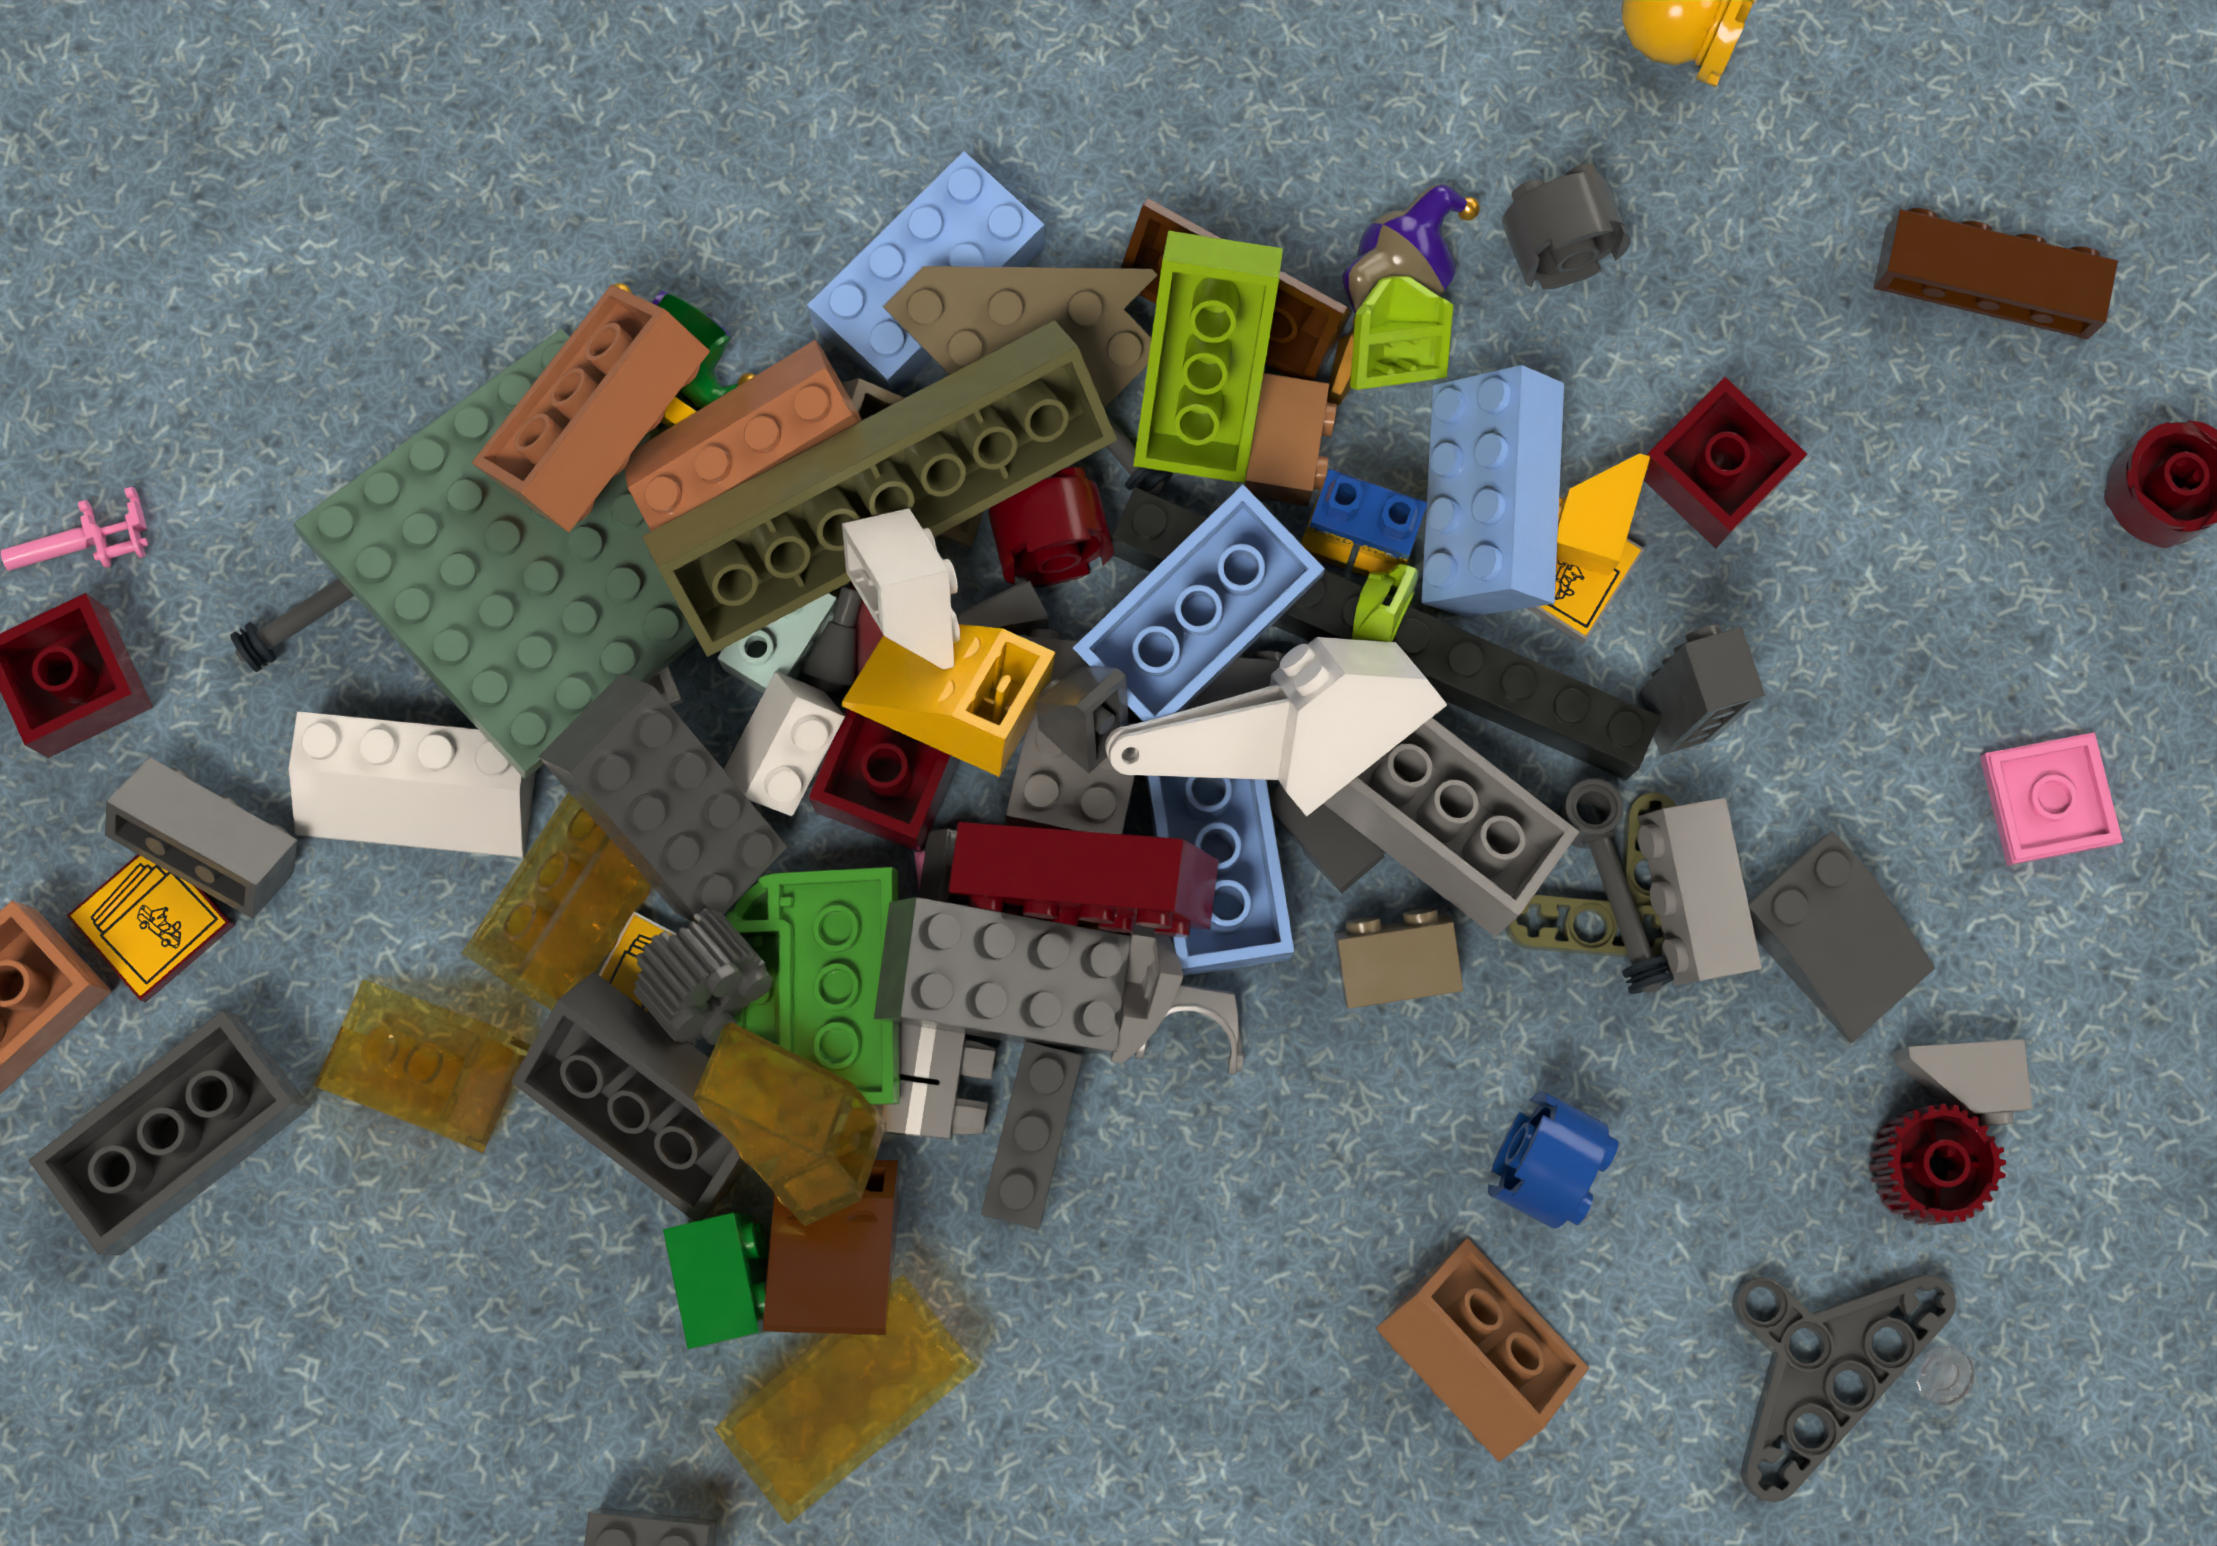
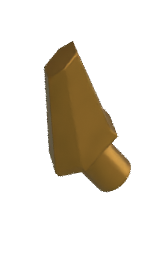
(1341, 371)

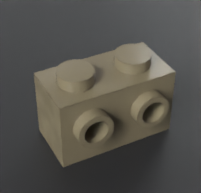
(1398, 958)

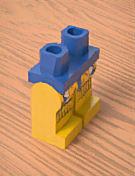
(1364, 515)

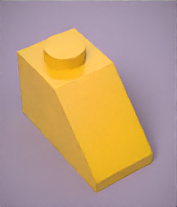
(1598, 516)

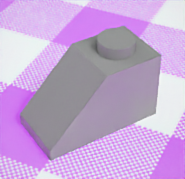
(1976, 1076)

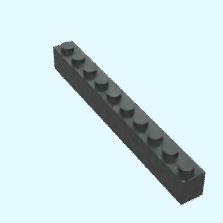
(1455, 662)

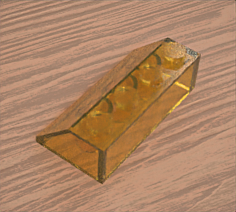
(559, 908)

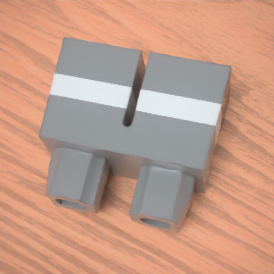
(936, 1109)

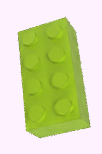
(1207, 356)

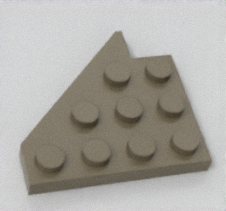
(977, 310)

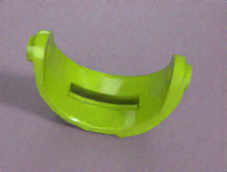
(1372, 618)

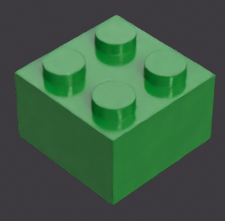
(719, 1277)

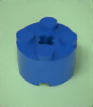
(1552, 1161)

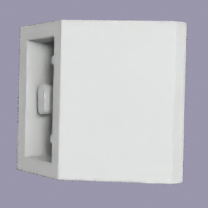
(904, 583)

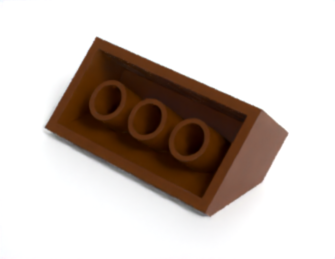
(1303, 322)

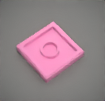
(2051, 799)

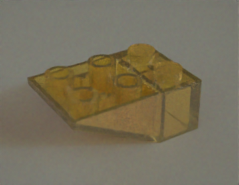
(791, 1122)

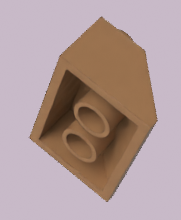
(1483, 1350)

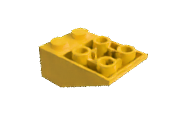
(964, 710)

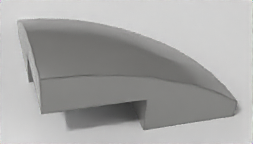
(1149, 991)

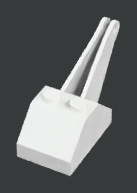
(1313, 729)

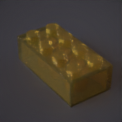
(844, 1402)

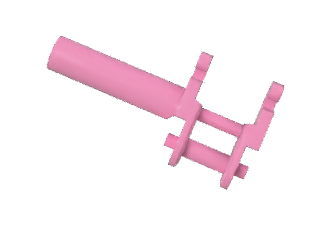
(83, 538)

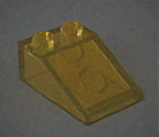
(423, 1065)

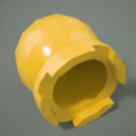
(1687, 31)

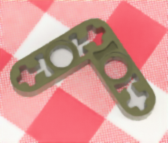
(1548, 905)

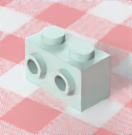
(779, 646)

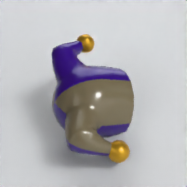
(1408, 245)

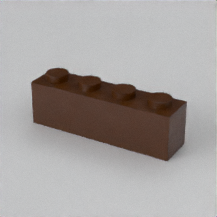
(1996, 273)

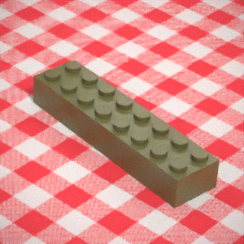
(934, 452)

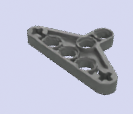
(1845, 1344)

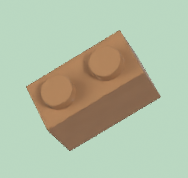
(1288, 439)

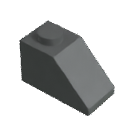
(1083, 711)

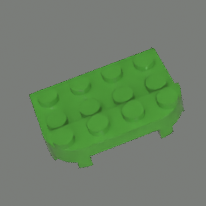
(825, 958)

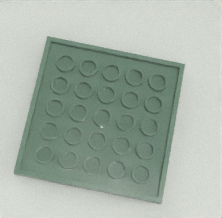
(489, 591)

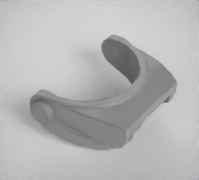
(1219, 1006)

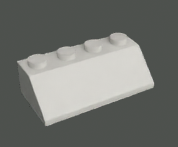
(406, 786)

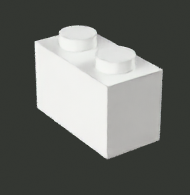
(784, 743)

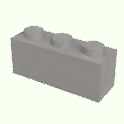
(1698, 891)

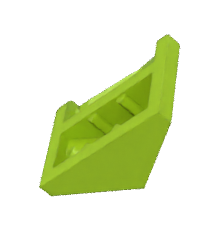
(1400, 335)

